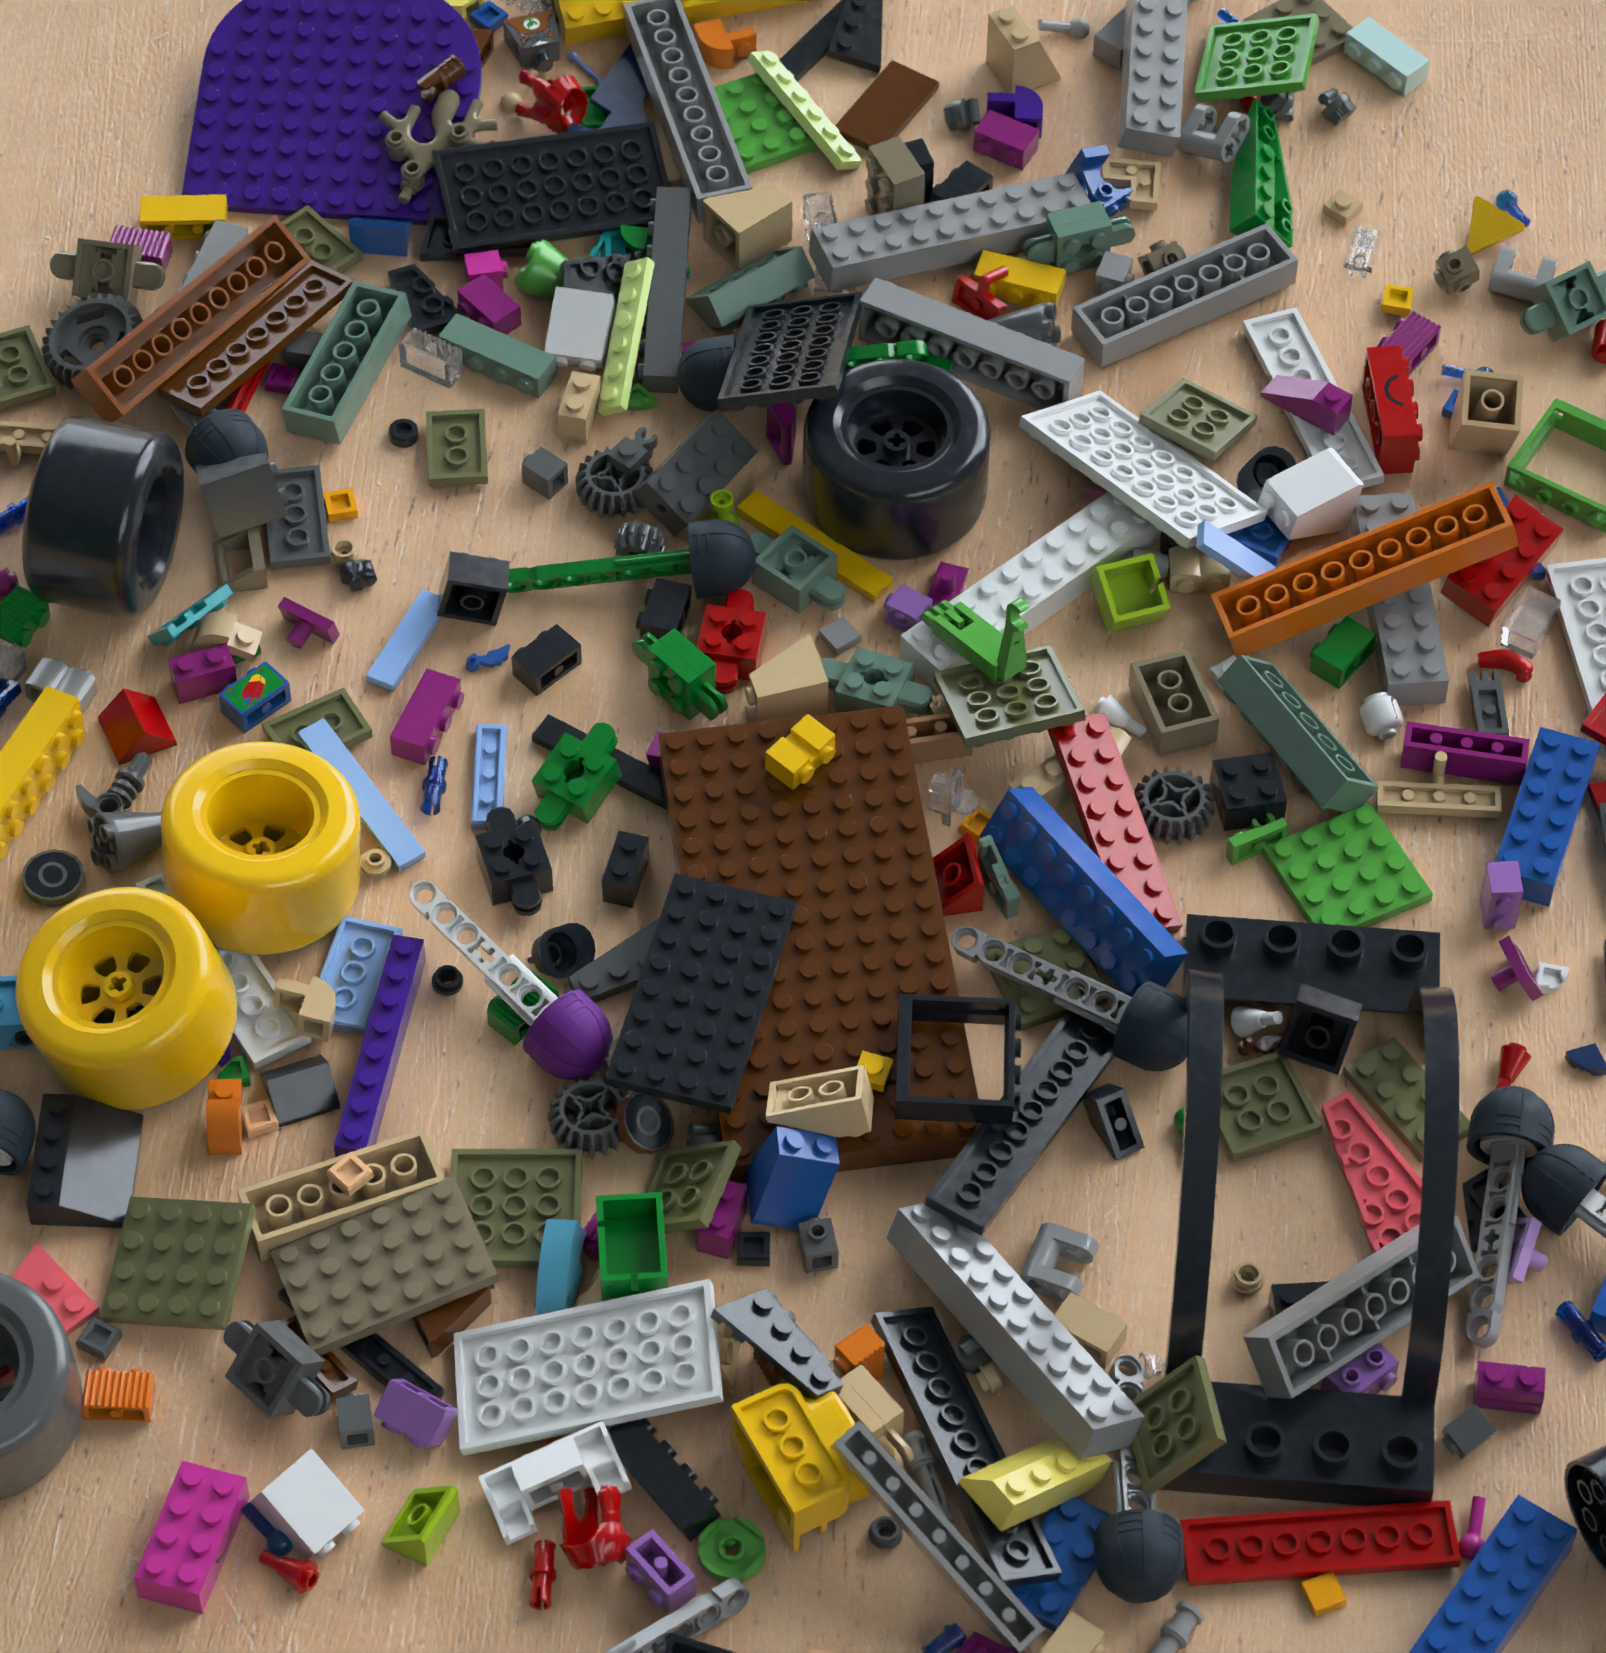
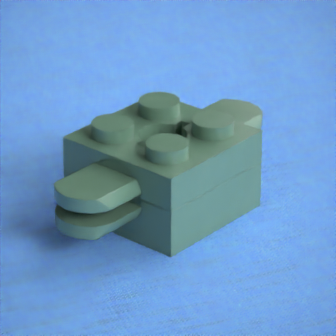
(1078, 237)
(1567, 303)
(809, 563)
(856, 685)

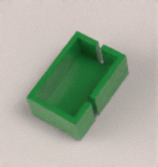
(631, 1244)

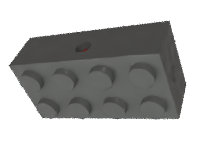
(693, 471)

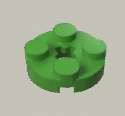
(730, 1533)

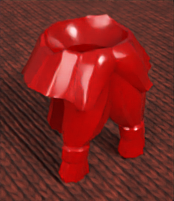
(551, 98)
(583, 1540)

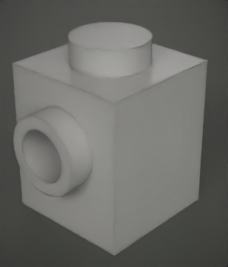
(1113, 272)

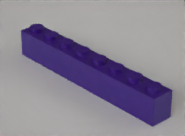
(381, 1045)

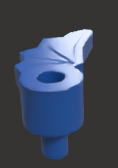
(492, 658)

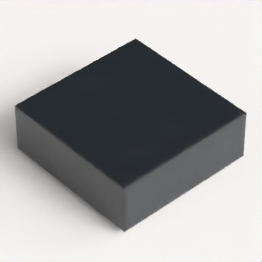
(753, 1249)

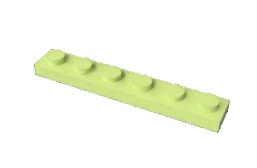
(804, 110)
(625, 336)

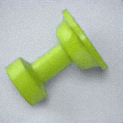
(722, 504)

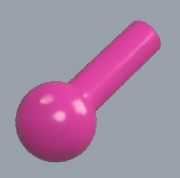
(1472, 1542)

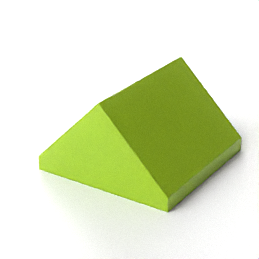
(423, 1523)

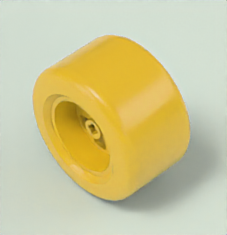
(263, 892)
(100, 958)

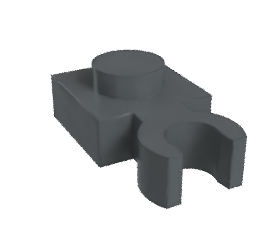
(631, 454)

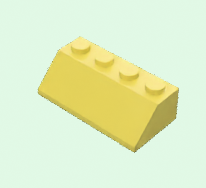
(1033, 1481)

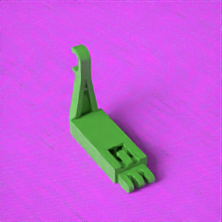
(978, 641)

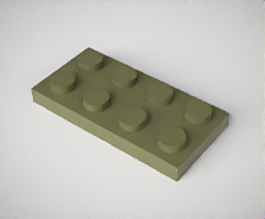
(1396, 1091)

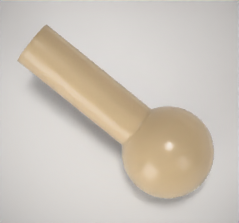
(510, 99)

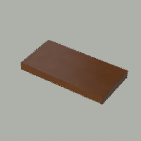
(887, 106)

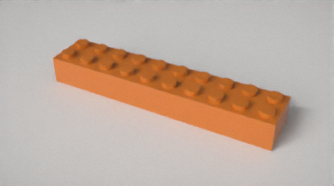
(1365, 569)

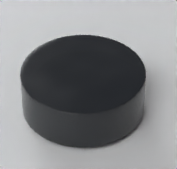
(403, 433)

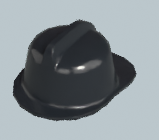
(1261, 467)
(563, 950)

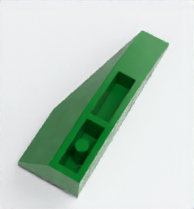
(1259, 179)

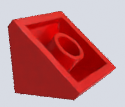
(135, 725)
(959, 878)

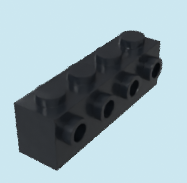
(663, 1478)

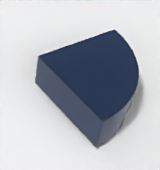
(1587, 1059)

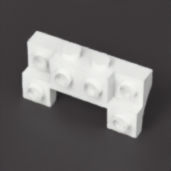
(538, 1476)

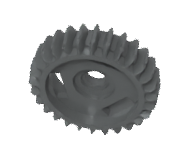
(81, 328)

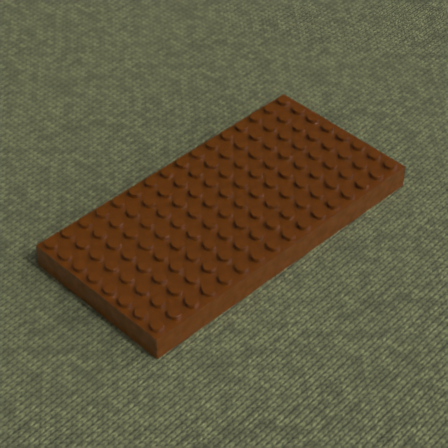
(863, 926)

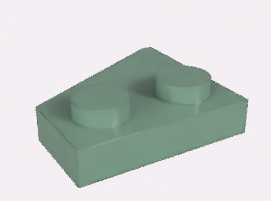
(997, 878)

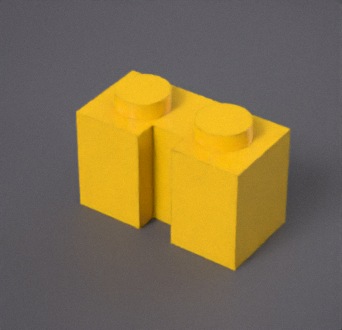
(801, 752)

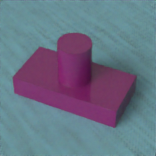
(948, 582)
(305, 623)
(1515, 971)

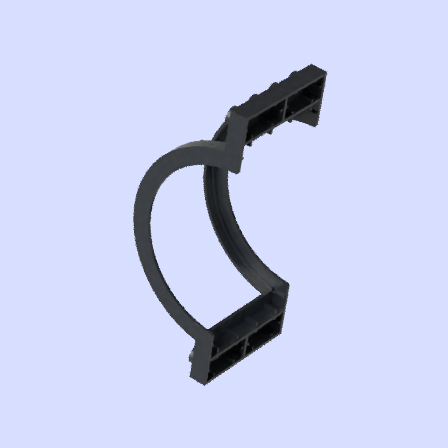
(1321, 1441)

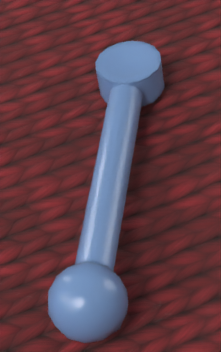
(573, 57)

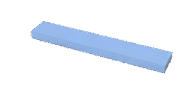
(374, 809)

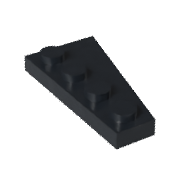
(438, 246)

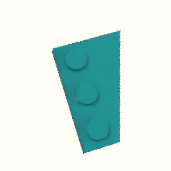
(191, 616)

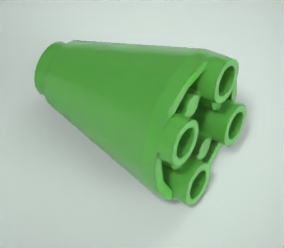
(542, 271)

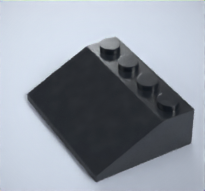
(83, 1163)

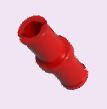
(542, 1574)

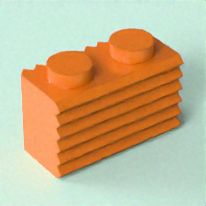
(861, 1348)
(118, 1395)

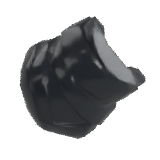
(358, 574)

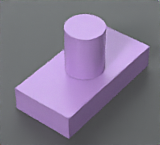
(1523, 1251)

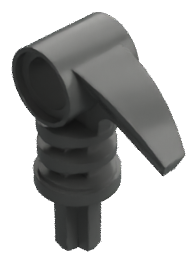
(122, 790)

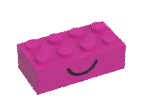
(191, 1537)

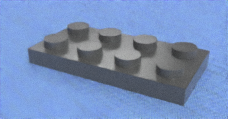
(301, 535)

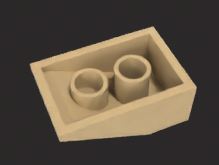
(824, 1103)

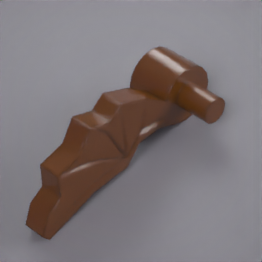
(1265, 1045)

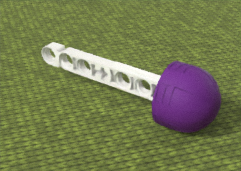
(566, 1035)

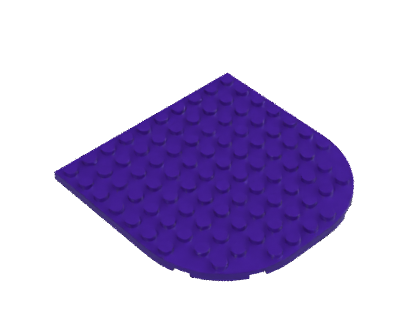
(298, 102)

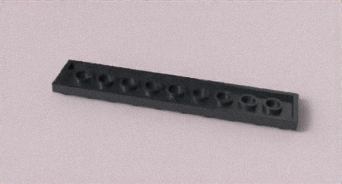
(1003, 1154)
(960, 1438)

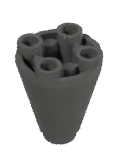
(1034, 322)
(123, 838)

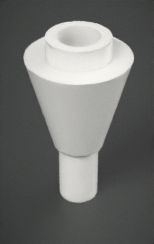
(1118, 716)
(1250, 1020)

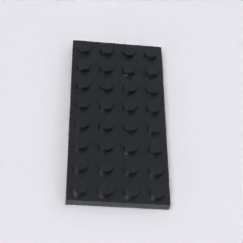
(549, 186)
(791, 352)
(701, 994)

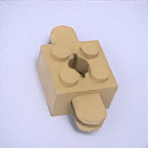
(876, 1410)

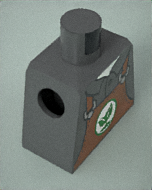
(533, 39)

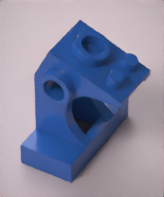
(1087, 170)

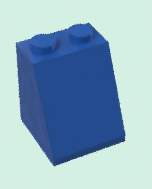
(791, 1177)

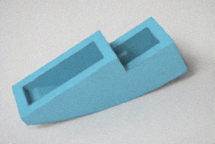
(559, 1265)

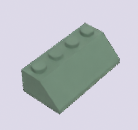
(754, 284)

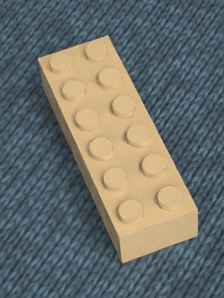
(309, 1201)

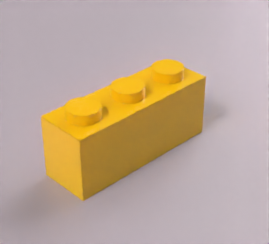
(182, 215)
(1027, 281)

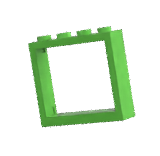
(1577, 424)

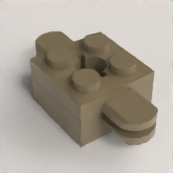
(107, 269)

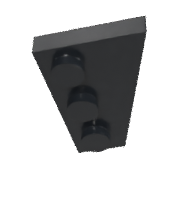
(595, 273)
(428, 307)

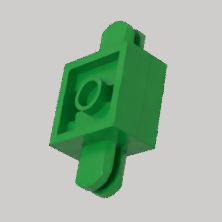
(681, 674)
(586, 786)

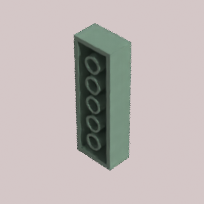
(346, 362)
(1297, 734)

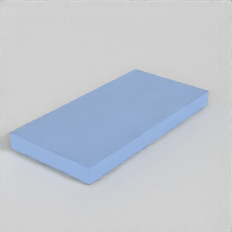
(355, 970)

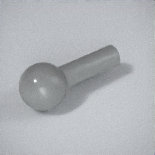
(1076, 28)

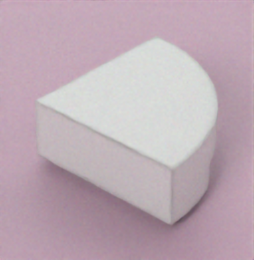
(1551, 976)

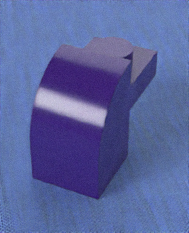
(1021, 106)

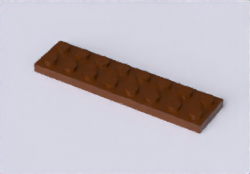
(255, 338)

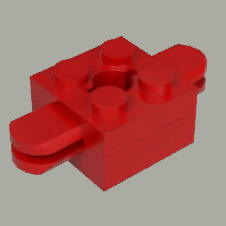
(733, 638)

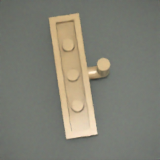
(23, 438)
(1438, 797)

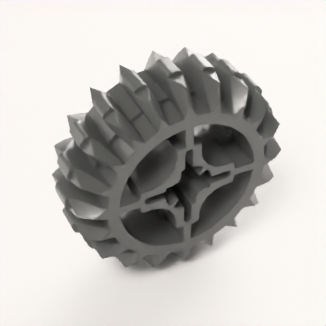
(607, 487)
(1176, 796)
(589, 1106)

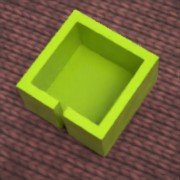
(1125, 593)

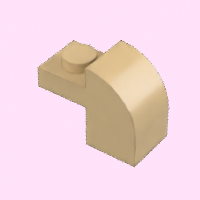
(222, 628)
(313, 1002)

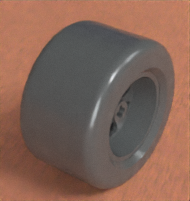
(46, 1401)

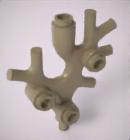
(402, 145)

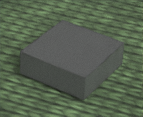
(99, 1338)

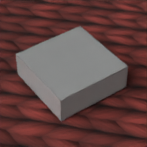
(840, 636)

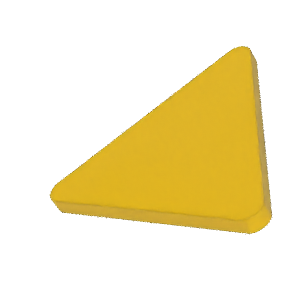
(1490, 226)

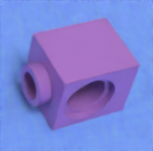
(905, 608)

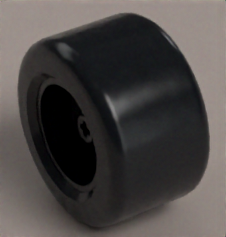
(896, 417)
(103, 516)

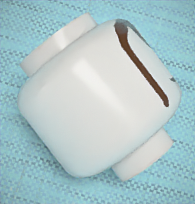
(1381, 715)

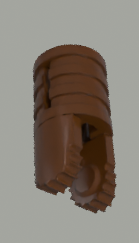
(441, 78)

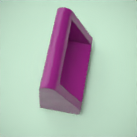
(781, 430)

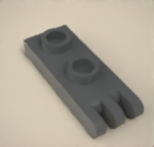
(1488, 703)

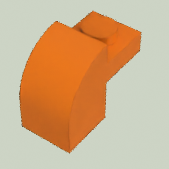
(721, 48)
(224, 1117)

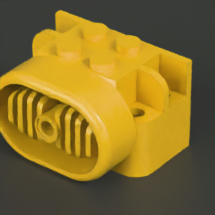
(789, 1457)

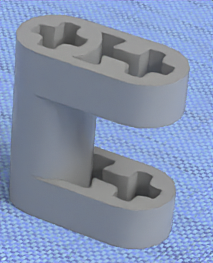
(1199, 141)
(1518, 284)
(1049, 1245)

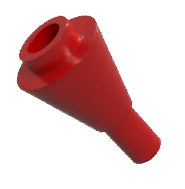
(1512, 1062)
(298, 1573)

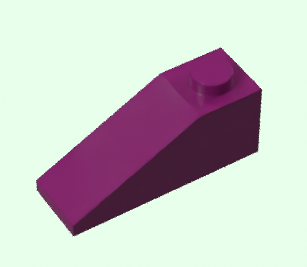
(1311, 400)

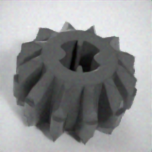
(638, 539)

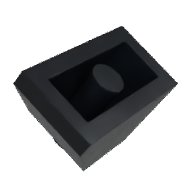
(1113, 1120)

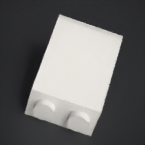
(580, 328)
(1312, 496)
(309, 1505)

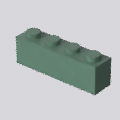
(501, 356)

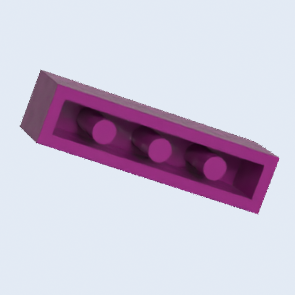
(1467, 751)

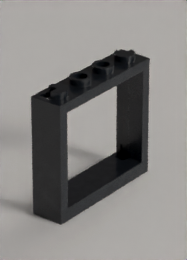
(958, 1010)

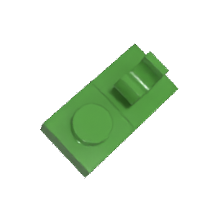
(1249, 843)

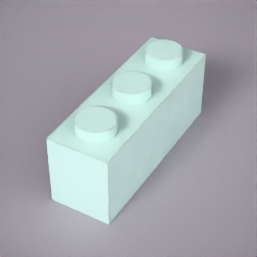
(1386, 56)

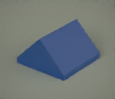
(381, 236)

